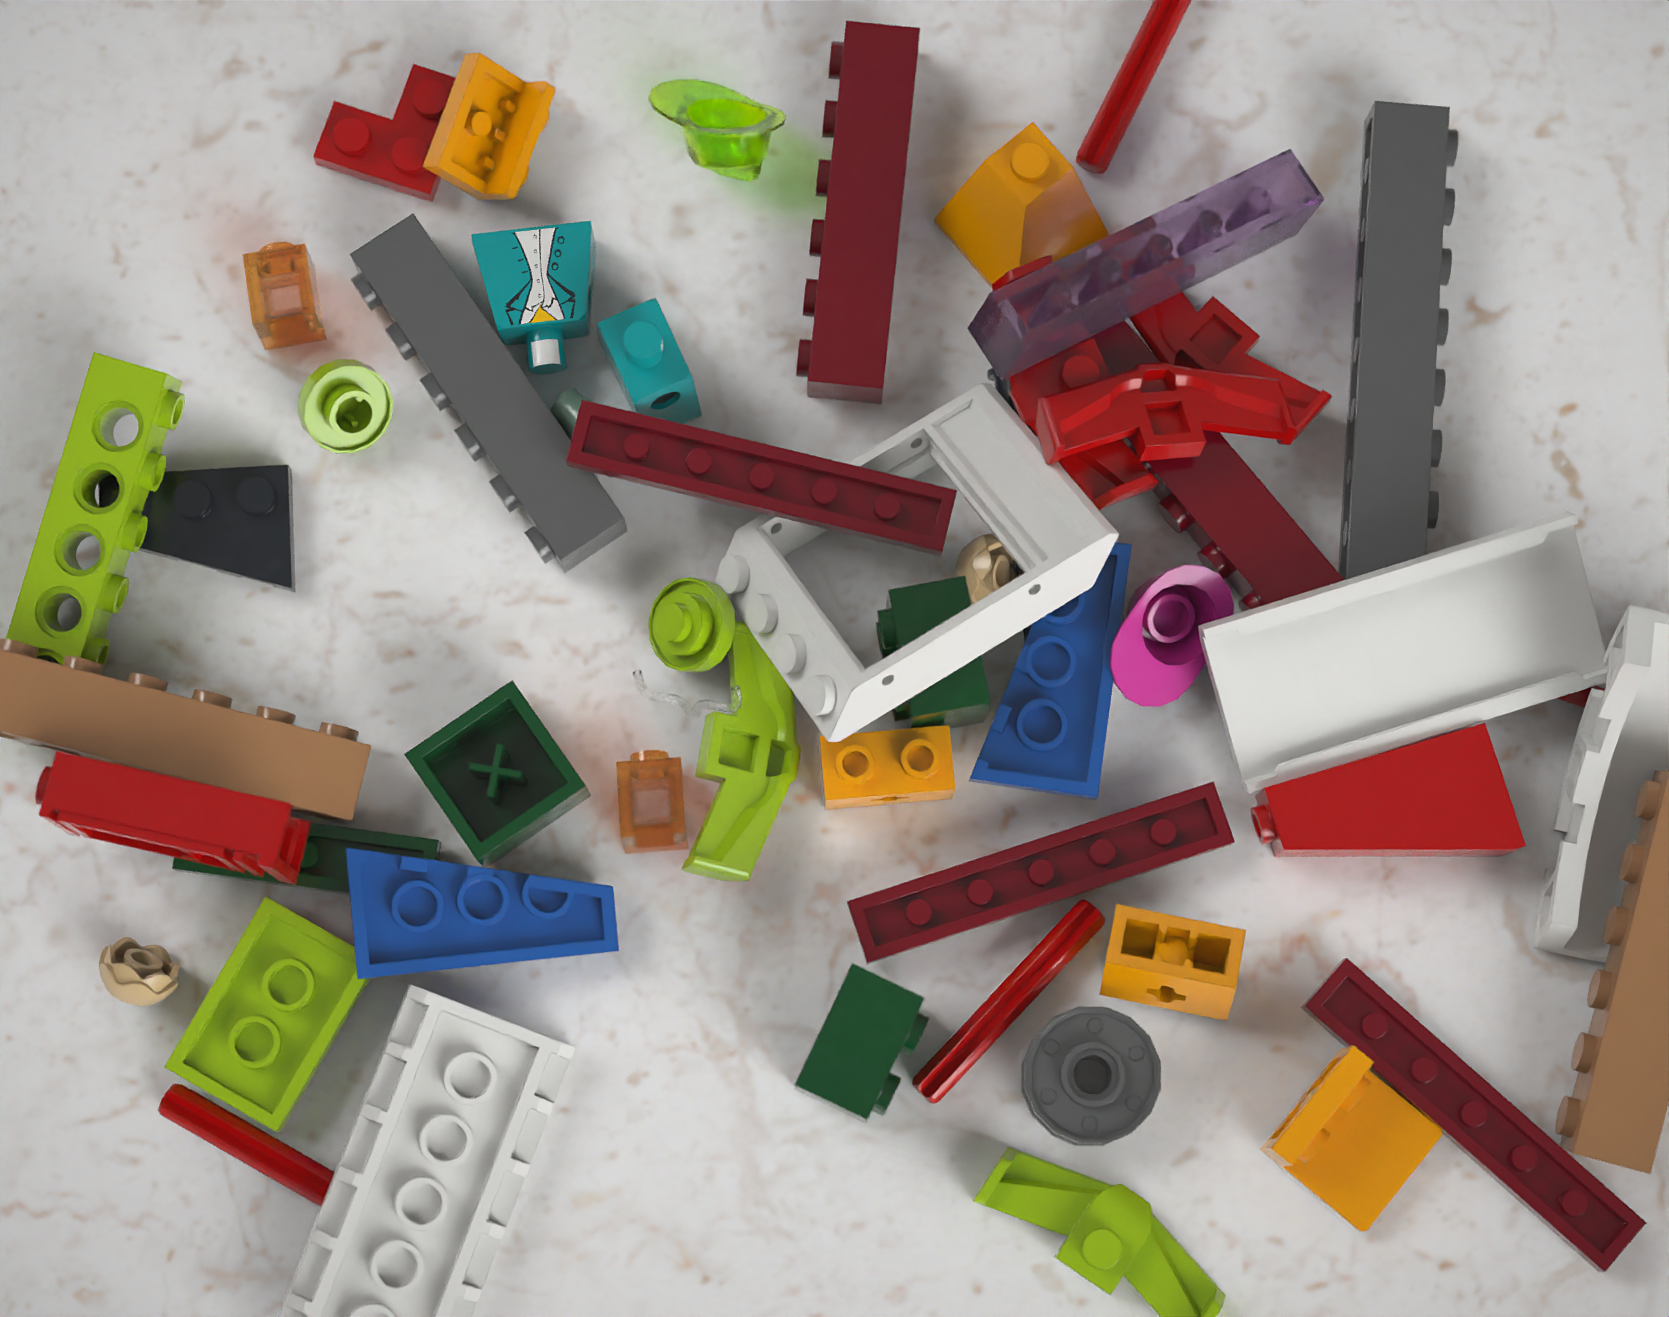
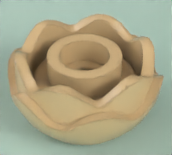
(985, 566)
(137, 972)

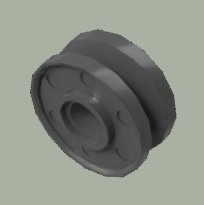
(1130, 1067)

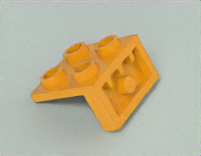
(1352, 1139)

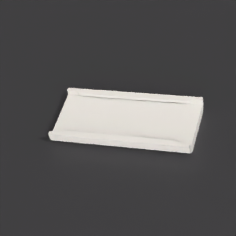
(1405, 652)
(430, 1166)

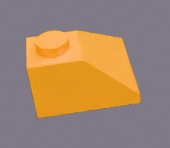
(1020, 208)

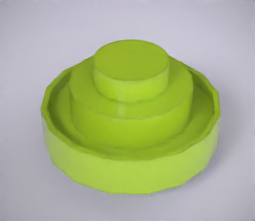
(345, 406)
(691, 625)

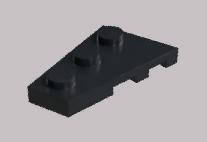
(222, 520)

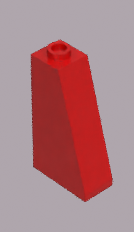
(1404, 802)

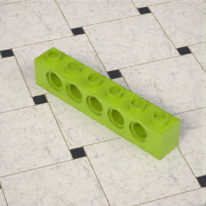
(72, 514)

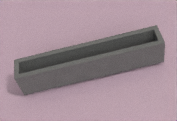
(487, 392)

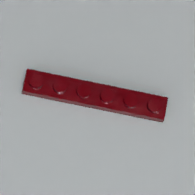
(761, 477)
(1040, 872)
(1475, 1116)

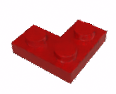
(385, 148)

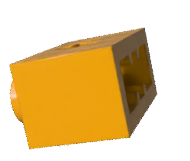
(887, 767)
(1172, 962)

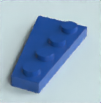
(1060, 694)
(457, 915)

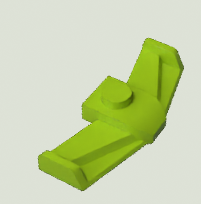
(753, 760)
(1106, 1231)

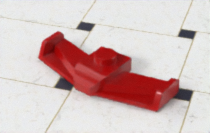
(1219, 342)
(1162, 411)
(1103, 472)

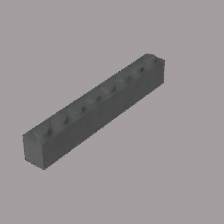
(1397, 336)

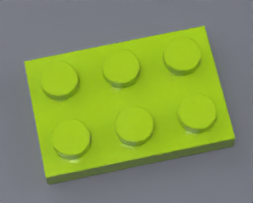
(270, 1015)

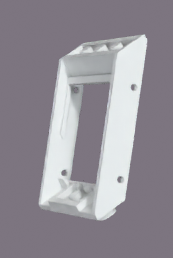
(1021, 499)

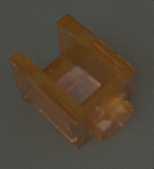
(283, 295)
(651, 803)

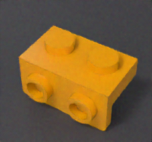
(489, 129)

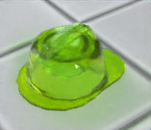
(719, 125)

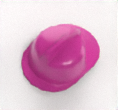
(1158, 641)

